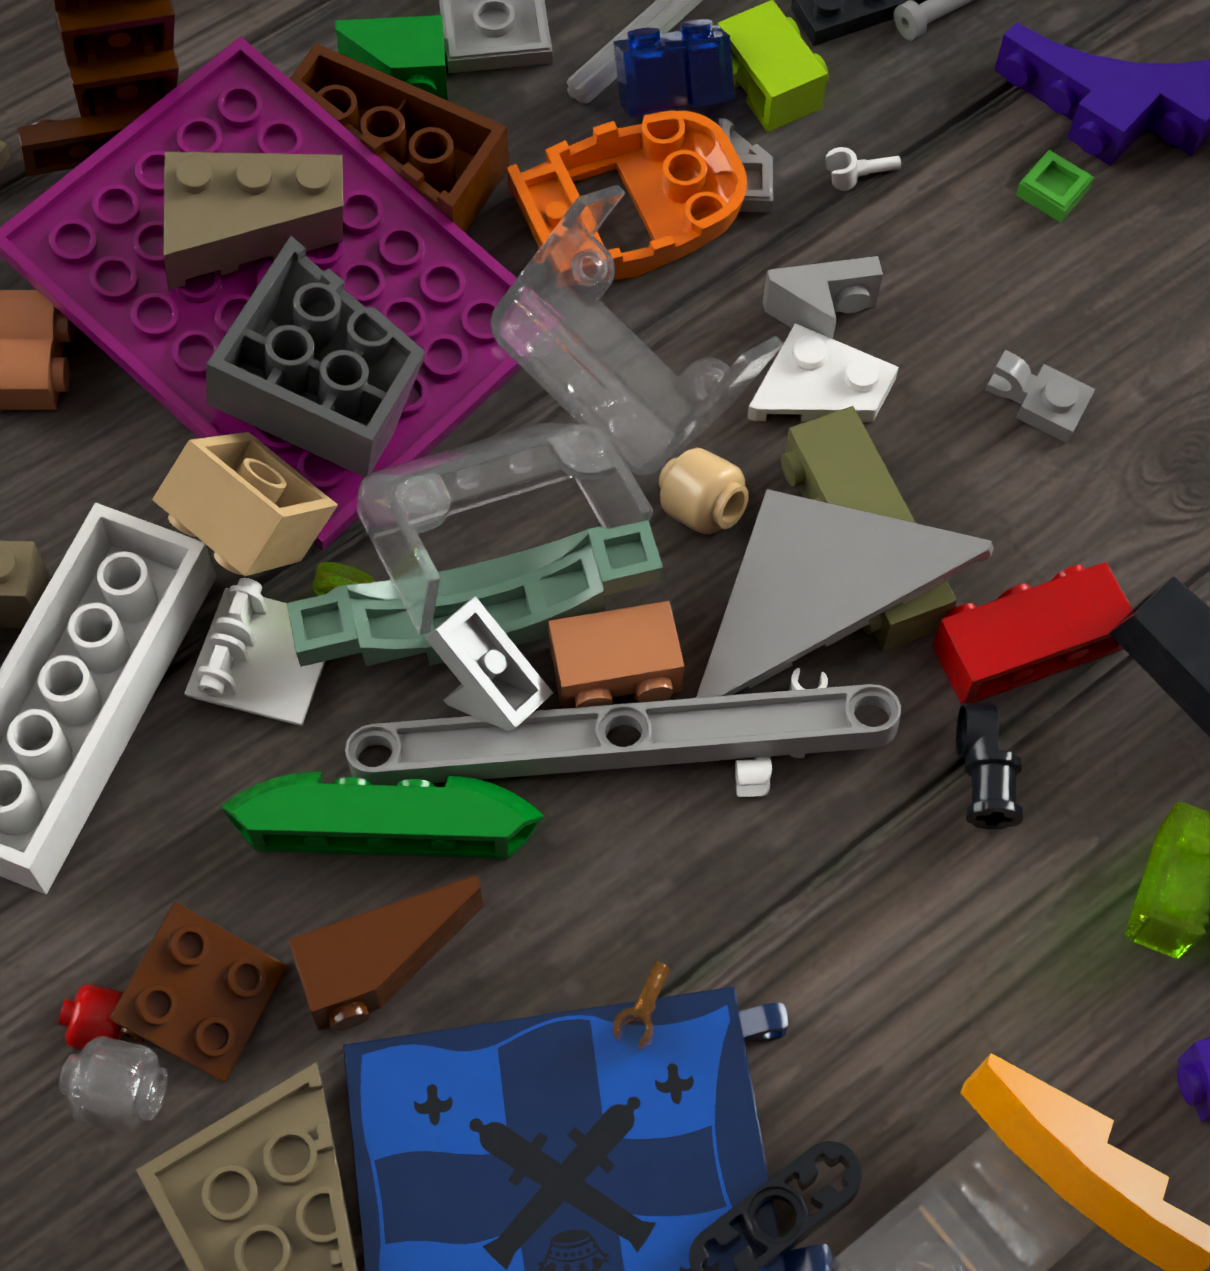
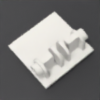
(253, 659)

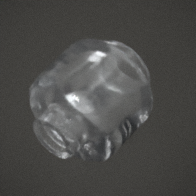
(114, 1084)

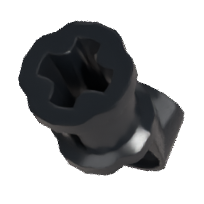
(990, 768)

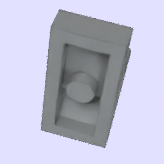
(816, 291)
(492, 671)

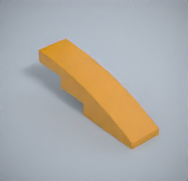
(1071, 1154)

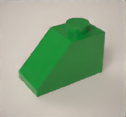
(400, 47)

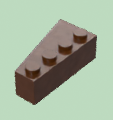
(430, 142)

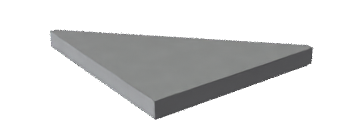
(818, 577)

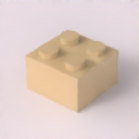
(243, 503)

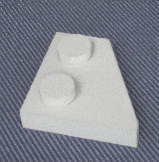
(822, 377)

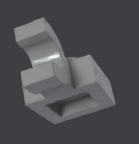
(1047, 401)

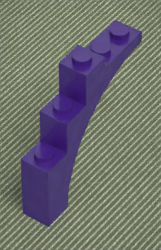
(1110, 97)

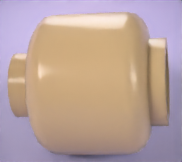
(703, 491)

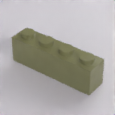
(840, 466)

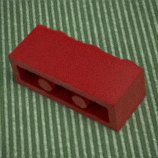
(1030, 632)

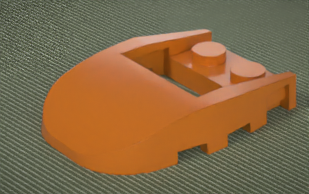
(674, 169)

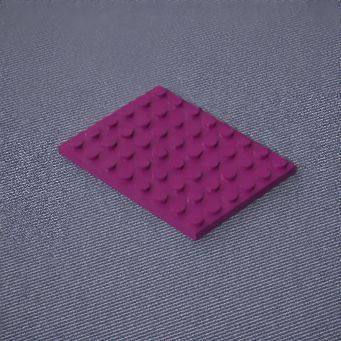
(100, 260)

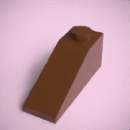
(373, 955)

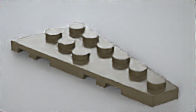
(258, 1187)

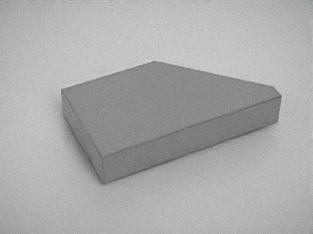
(758, 168)

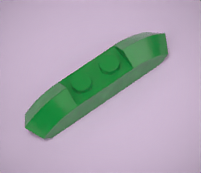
(387, 820)

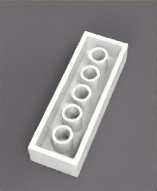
(86, 679)

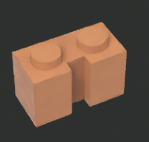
(616, 656)

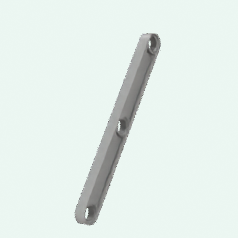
(669, 731)

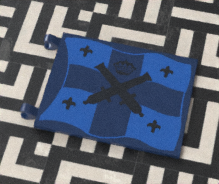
(561, 1143)

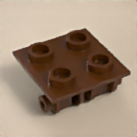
(197, 992)

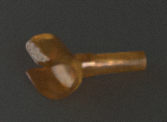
(643, 1006)

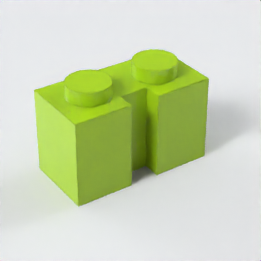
(775, 66)

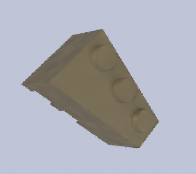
(246, 208)

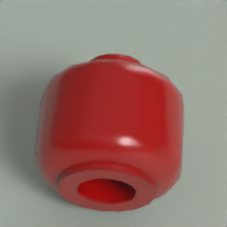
(89, 1015)

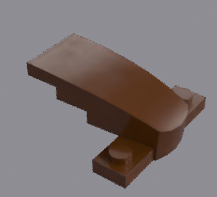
(118, 68)

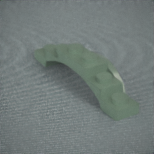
(516, 590)

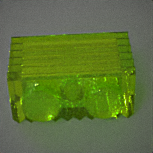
(1175, 885)

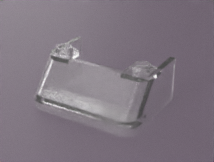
(595, 363)
(422, 493)

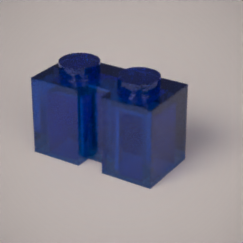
(674, 68)

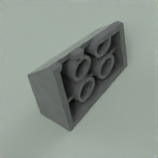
(314, 365)

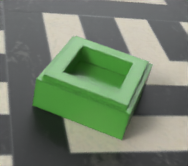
(1054, 186)

